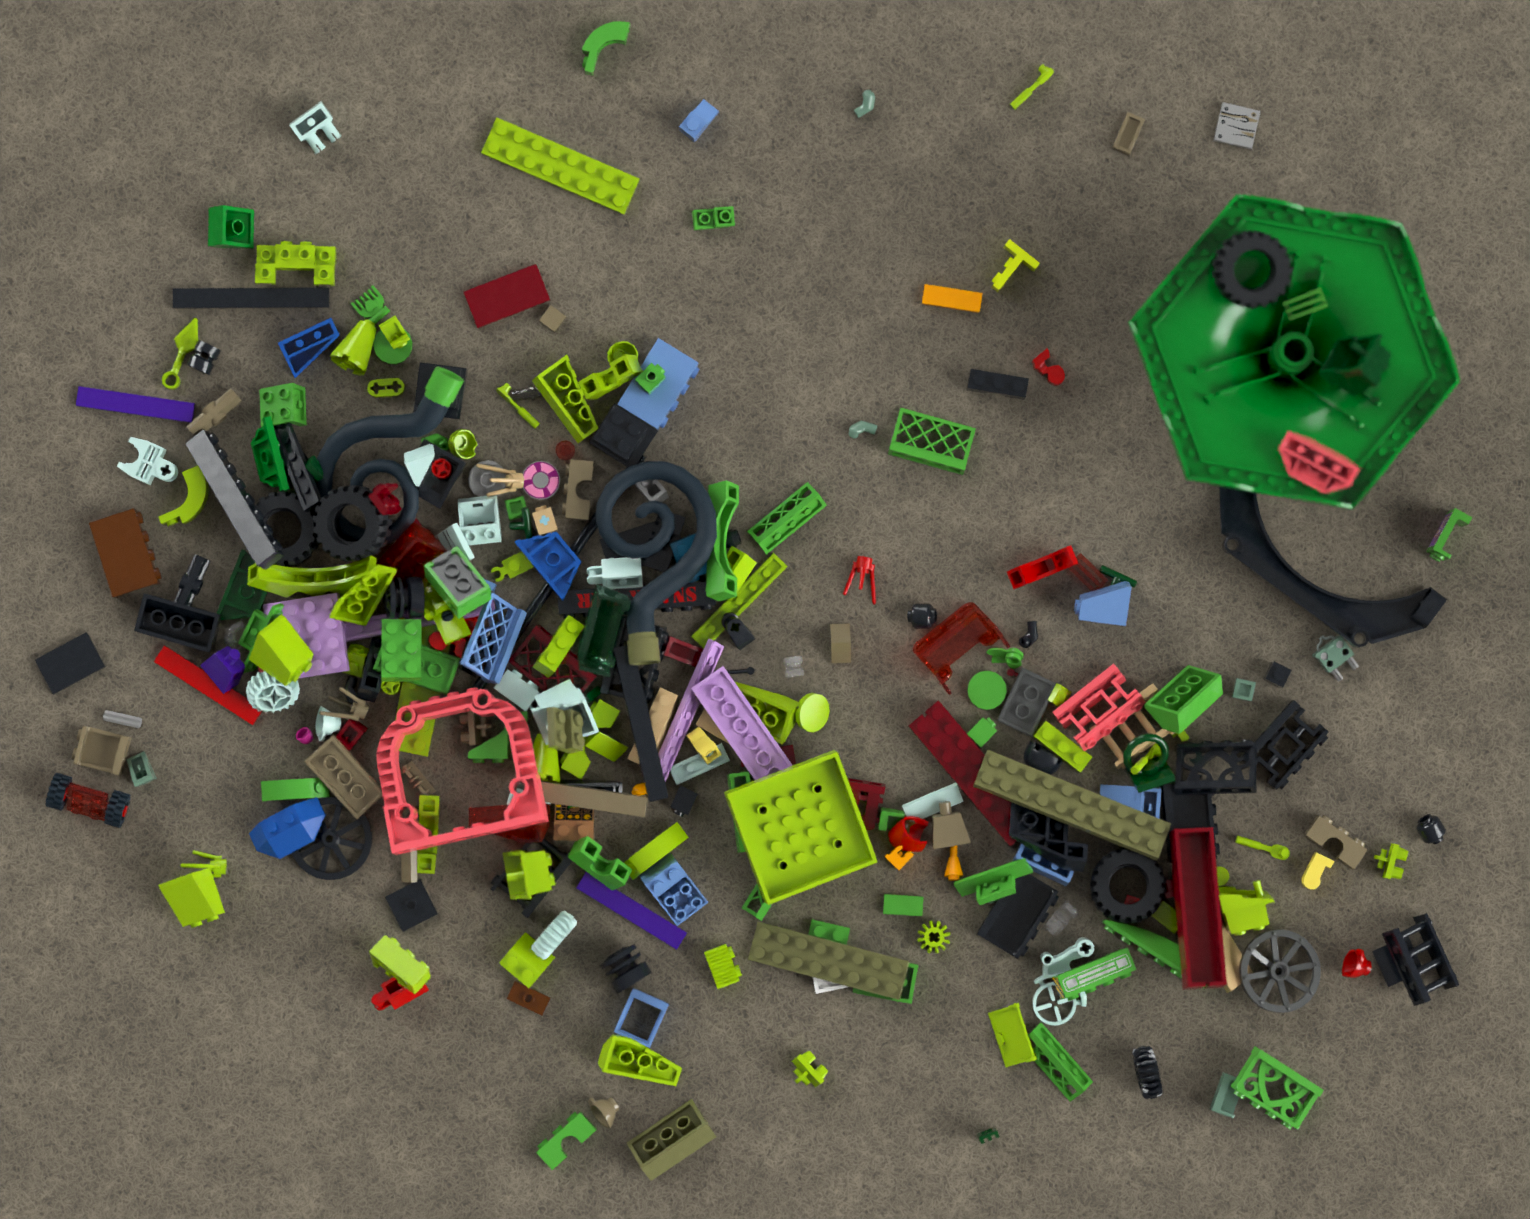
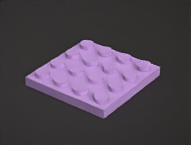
(319, 632)

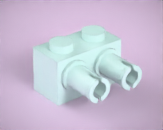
(308, 123)

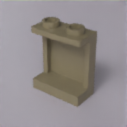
(101, 750)

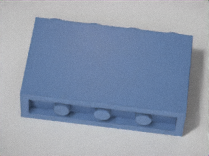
(663, 399)

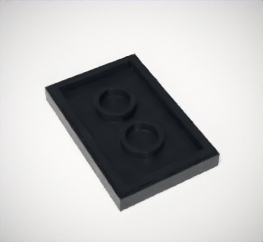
(70, 663)

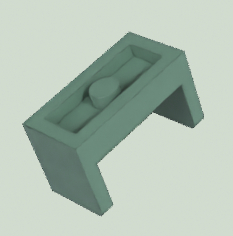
(1224, 1098)

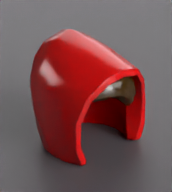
(908, 834)

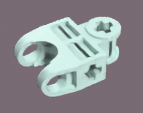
(149, 463)

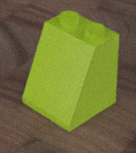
(281, 651)
(193, 898)

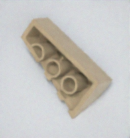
(661, 717)

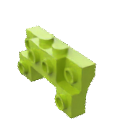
(295, 258)

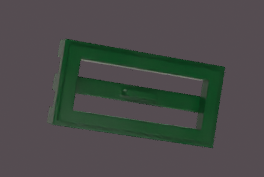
(987, 1134)

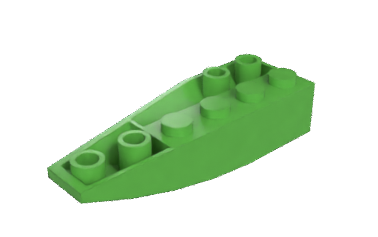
(1161, 948)

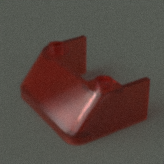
(955, 638)

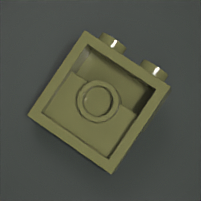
(565, 730)

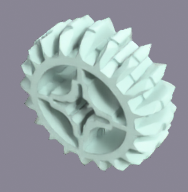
(269, 694)
(554, 935)

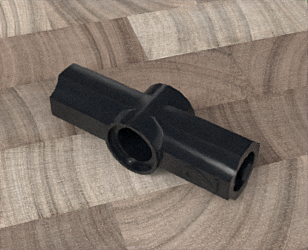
(192, 580)

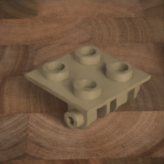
(414, 785)

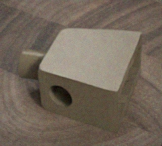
(948, 828)

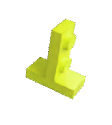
(1012, 264)

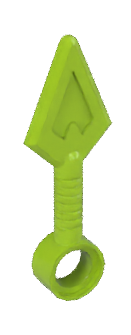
(185, 342)

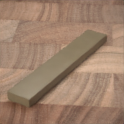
(594, 799)

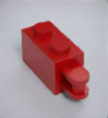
(394, 995)

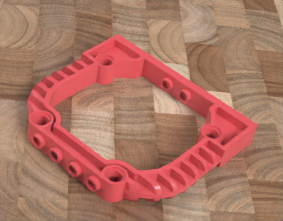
(525, 807)

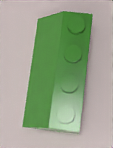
(1185, 698)

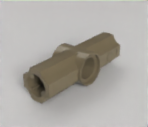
(214, 412)

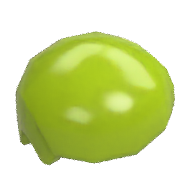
(619, 349)
(462, 444)

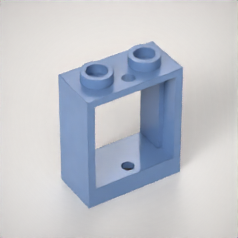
(635, 993)

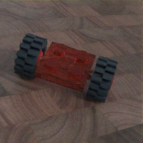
(87, 801)

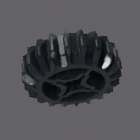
(1147, 1072)

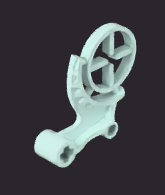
(1056, 965)

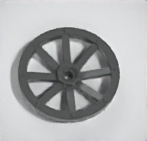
(1283, 968)

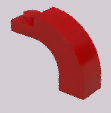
(1042, 567)

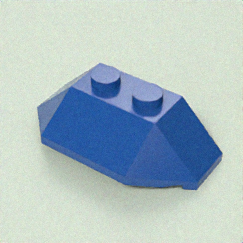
(288, 829)

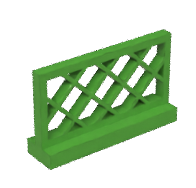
(925, 456)

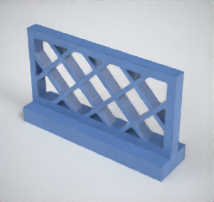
(503, 643)

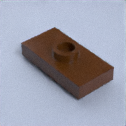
(528, 998)

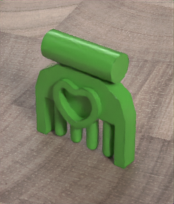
(373, 308)

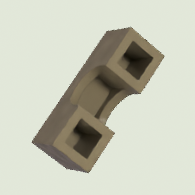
(578, 472)
(1351, 850)

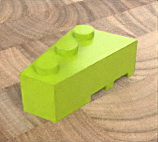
(400, 964)

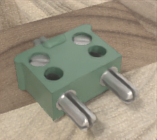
(1333, 652)

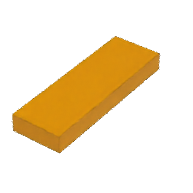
(952, 298)

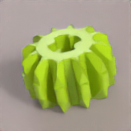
(934, 930)

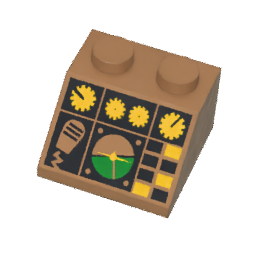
(573, 823)

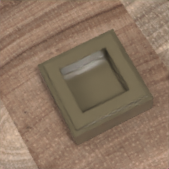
(552, 318)

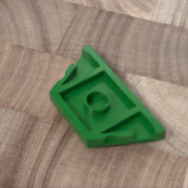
(268, 456)

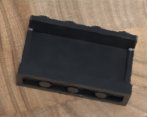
(1188, 812)
(1016, 916)

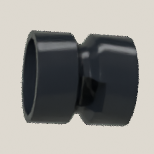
(202, 364)

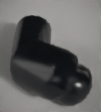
(1031, 636)
(349, 686)

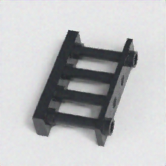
(527, 904)
(1406, 967)

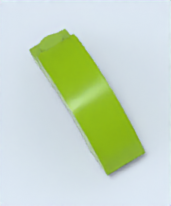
(195, 499)
(656, 850)

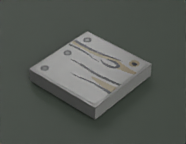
(1236, 125)

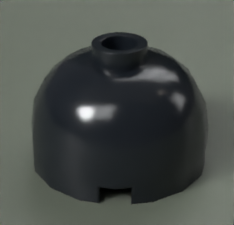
(1041, 758)

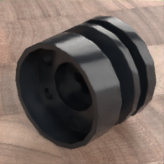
(404, 597)
(625, 968)

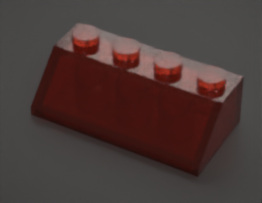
(411, 552)

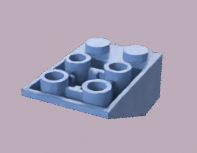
(1145, 801)
(673, 889)

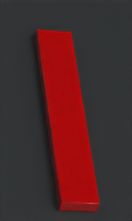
(202, 682)

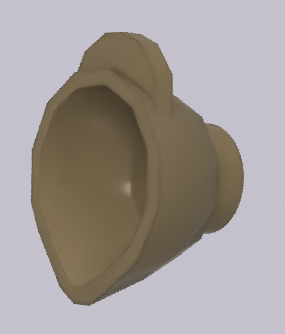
(604, 1111)

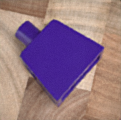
(224, 668)

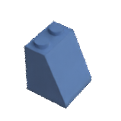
(1105, 604)

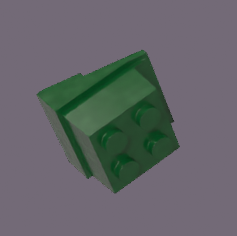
(1356, 363)

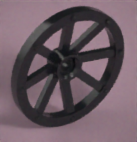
(349, 870)

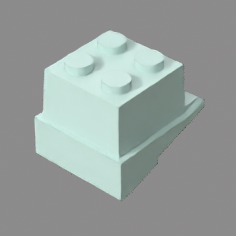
(564, 697)

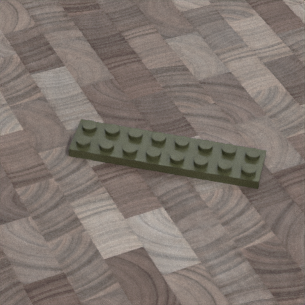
(828, 960)

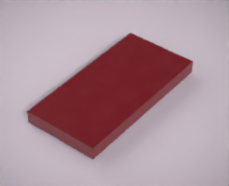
(506, 296)

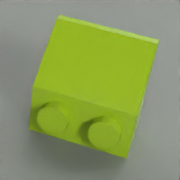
(523, 962)

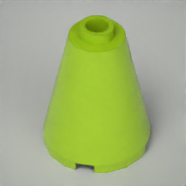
(355, 348)
(546, 760)

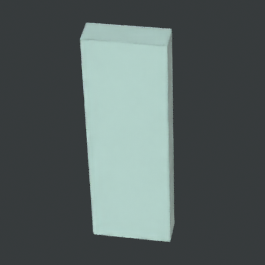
(696, 765)
(929, 804)

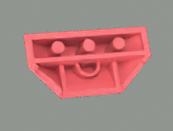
(1316, 463)

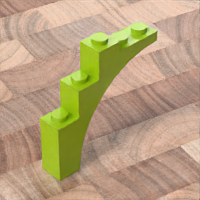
(311, 581)

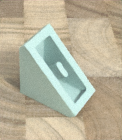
(418, 462)

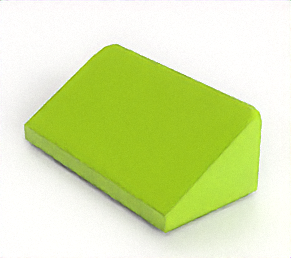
(605, 746)

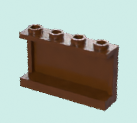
(125, 552)

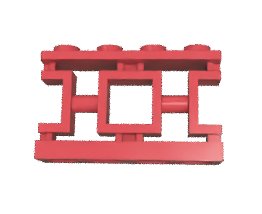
(1089, 697)

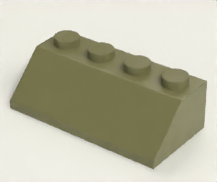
(671, 1140)

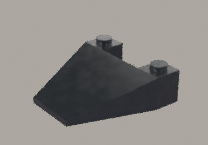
(1046, 838)

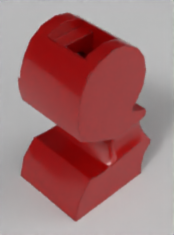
(1055, 373)
(436, 642)

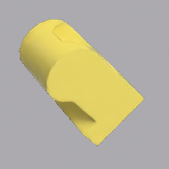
(703, 745)
(1314, 870)

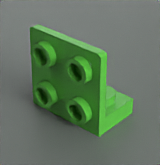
(284, 404)

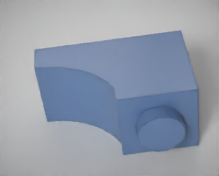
(698, 120)

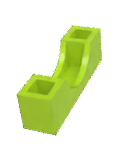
(604, 717)

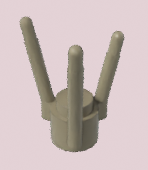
(357, 709)

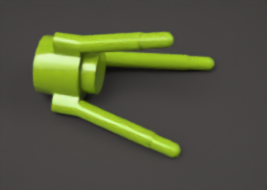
(217, 866)

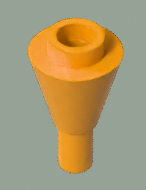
(953, 868)

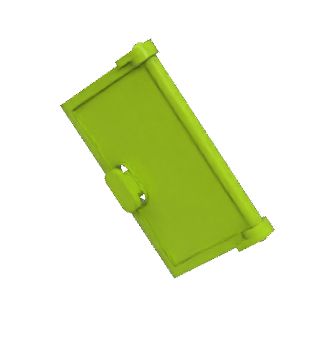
(1017, 1043)

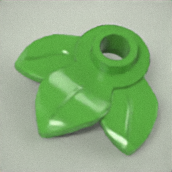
(1010, 656)

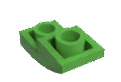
(713, 218)

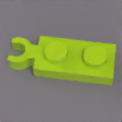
(513, 566)

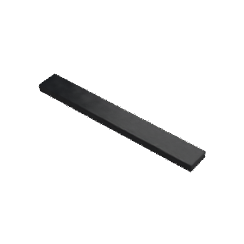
(250, 298)
(641, 726)

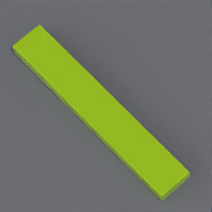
(745, 596)

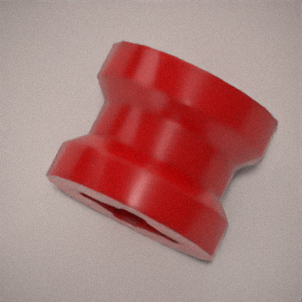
(439, 466)

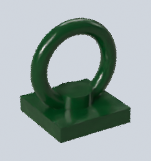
(1156, 771)

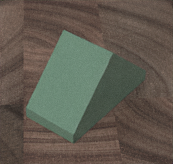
(140, 769)

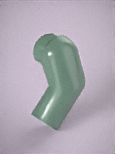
(868, 103)
(860, 427)

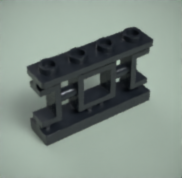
(1271, 733)

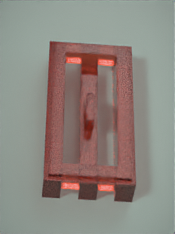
(1089, 575)

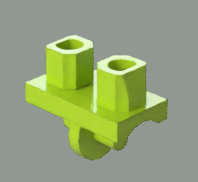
(1390, 870)
(806, 1072)

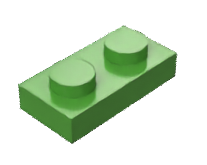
(829, 931)

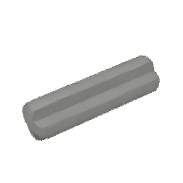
(122, 719)

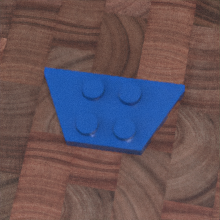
(552, 560)

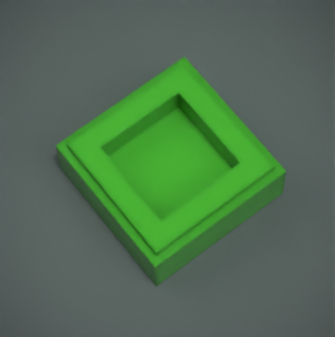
(514, 507)

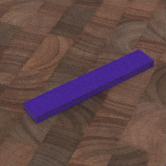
(135, 404)
(632, 911)

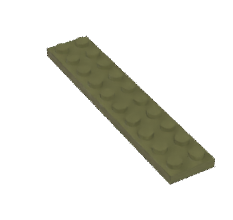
(1072, 805)

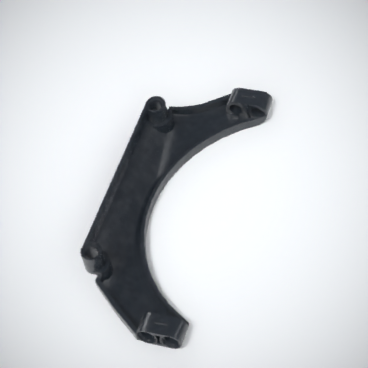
(1346, 616)

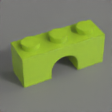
(620, 372)
(558, 646)
(1062, 746)

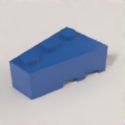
(308, 345)

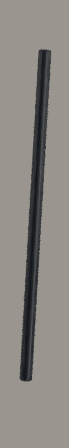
(546, 590)

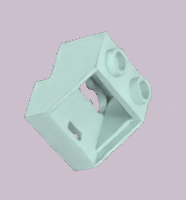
(488, 512)

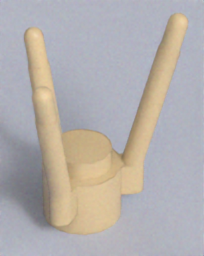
(512, 480)

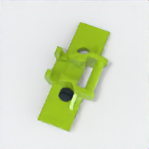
(446, 621)

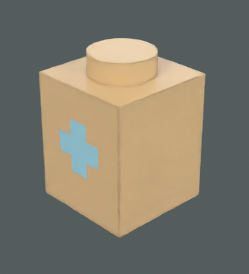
(544, 520)

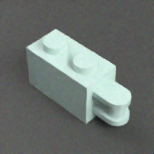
(617, 573)
(517, 689)

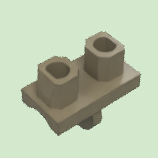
(477, 728)

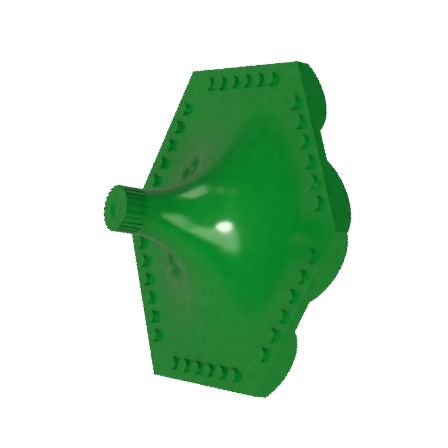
(1246, 376)

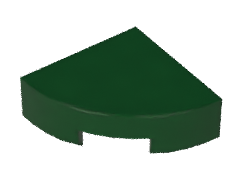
(314, 468)
(592, 694)

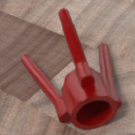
(863, 566)

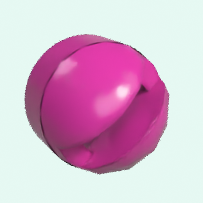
(304, 735)

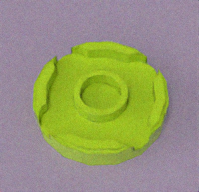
(812, 712)

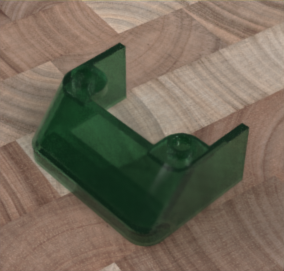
(600, 630)

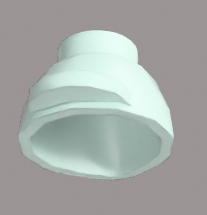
(326, 725)

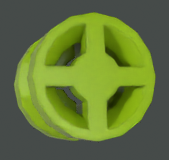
(387, 687)

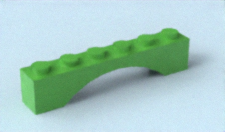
(720, 579)

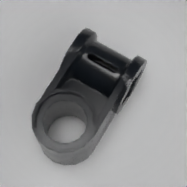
(738, 631)

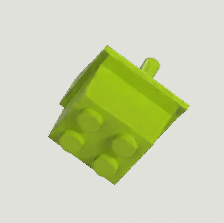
(528, 873)
(1244, 908)

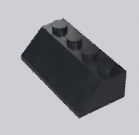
(178, 623)

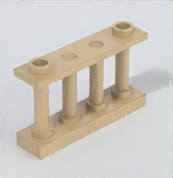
(1147, 694)

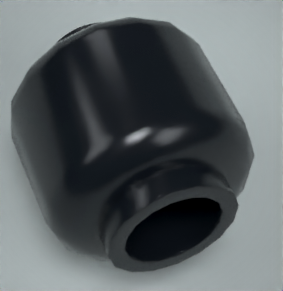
(922, 616)
(1431, 829)

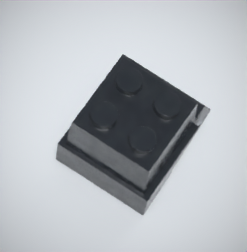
(424, 375)
(623, 436)
(435, 489)

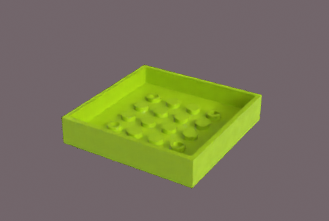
(800, 827)

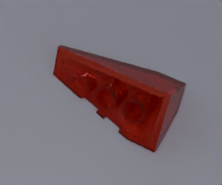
(494, 814)

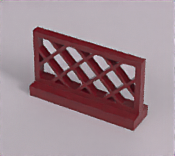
(544, 639)

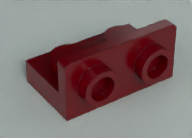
(383, 499)

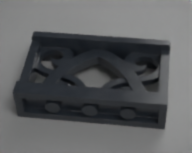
(622, 636)
(1221, 786)

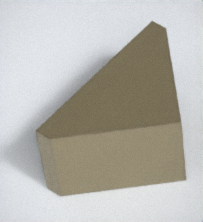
(840, 643)

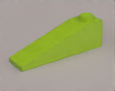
(362, 599)
(773, 709)
(632, 1059)

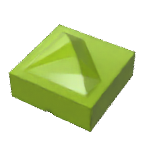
(1059, 695)

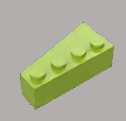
(565, 397)

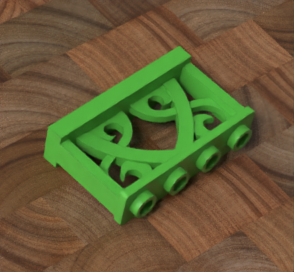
(1302, 1087)

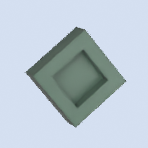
(1243, 689)

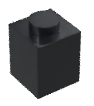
(1277, 674)
(683, 801)

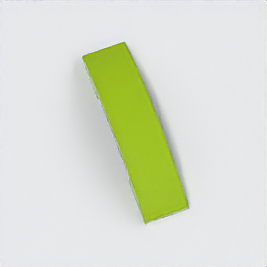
(429, 818)

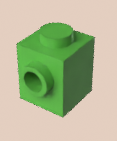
(651, 378)

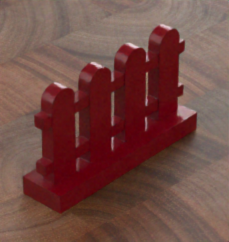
(873, 799)

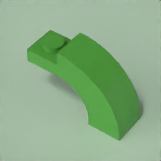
(601, 37)
(293, 789)

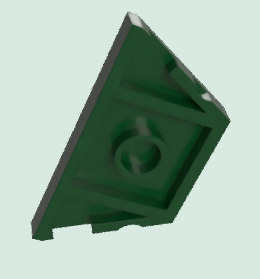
(239, 598)

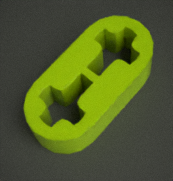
(386, 392)

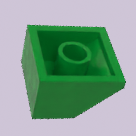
(230, 227)

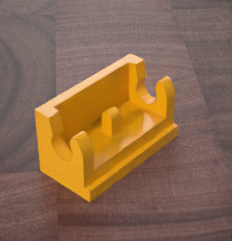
(896, 859)

